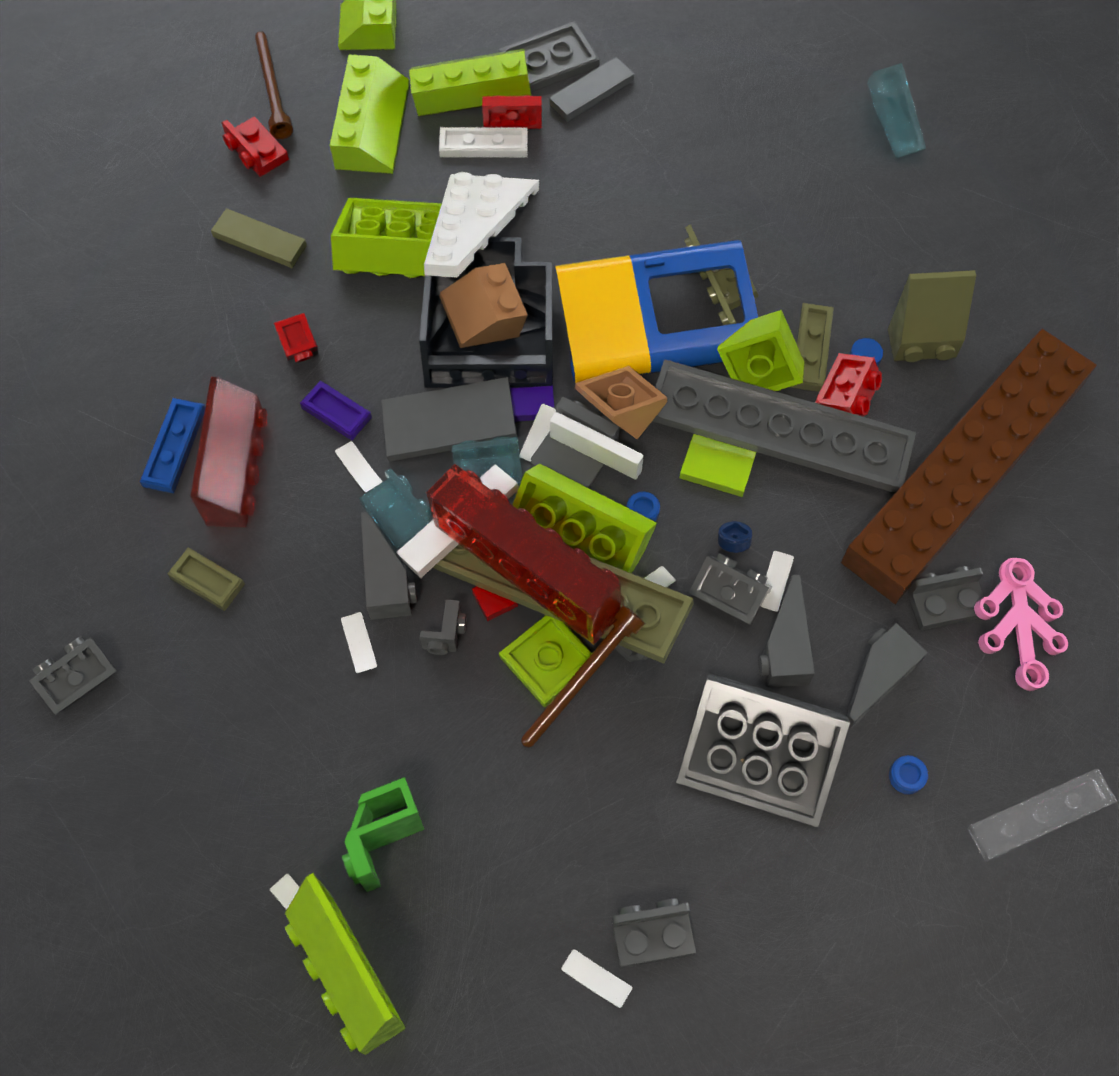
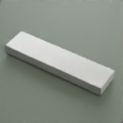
(432, 544)

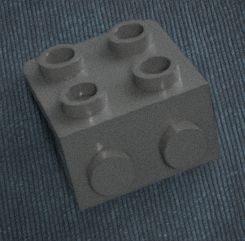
(568, 460)

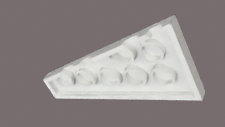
(471, 214)

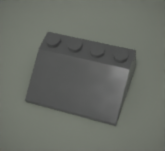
(784, 743)

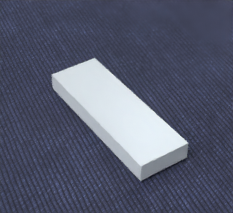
(483, 142)
(596, 445)

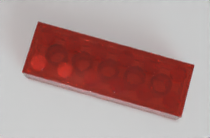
(525, 553)

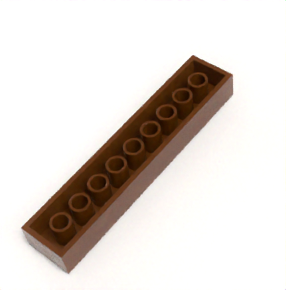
(967, 466)

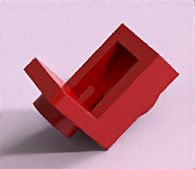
(296, 338)

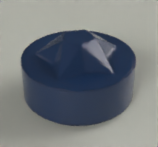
(735, 537)

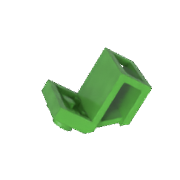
(370, 835)

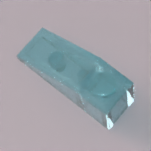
(896, 110)

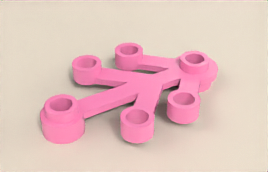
(1023, 619)

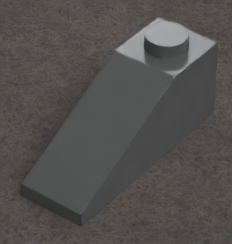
(385, 577)
(788, 652)
(886, 665)

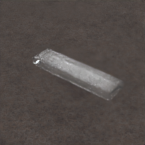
(1041, 814)

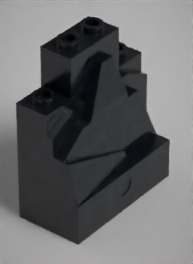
(522, 359)

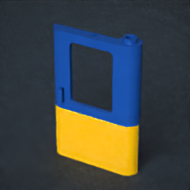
(613, 314)

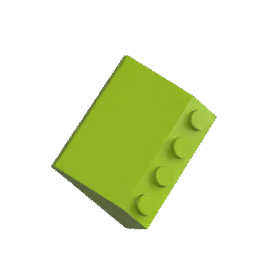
(383, 236)
(342, 967)

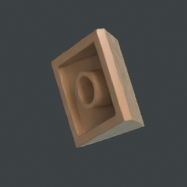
(624, 398)

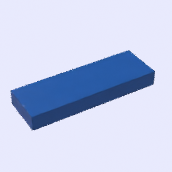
(173, 445)

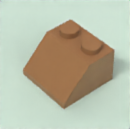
(484, 306)

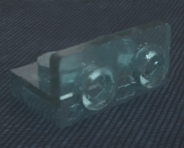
(483, 455)
(396, 509)

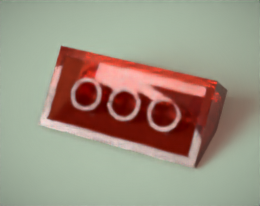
(228, 455)

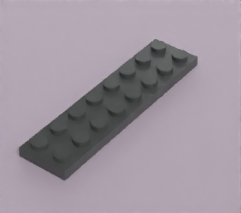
(784, 426)

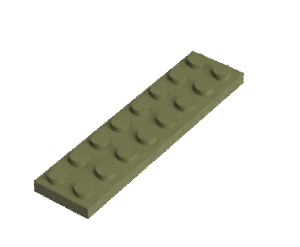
(656, 605)

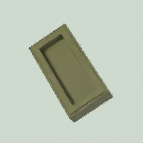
(206, 579)

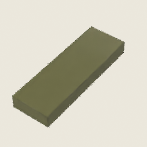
(259, 238)
(813, 344)

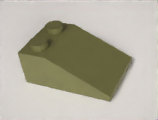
(932, 316)

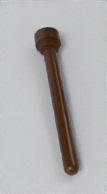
(279, 123)
(625, 624)

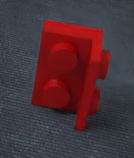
(512, 111)
(255, 146)
(851, 384)

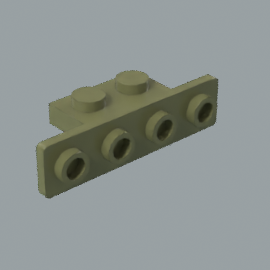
(723, 283)

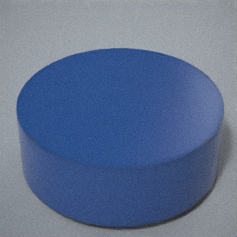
(869, 348)
(645, 504)
(908, 774)

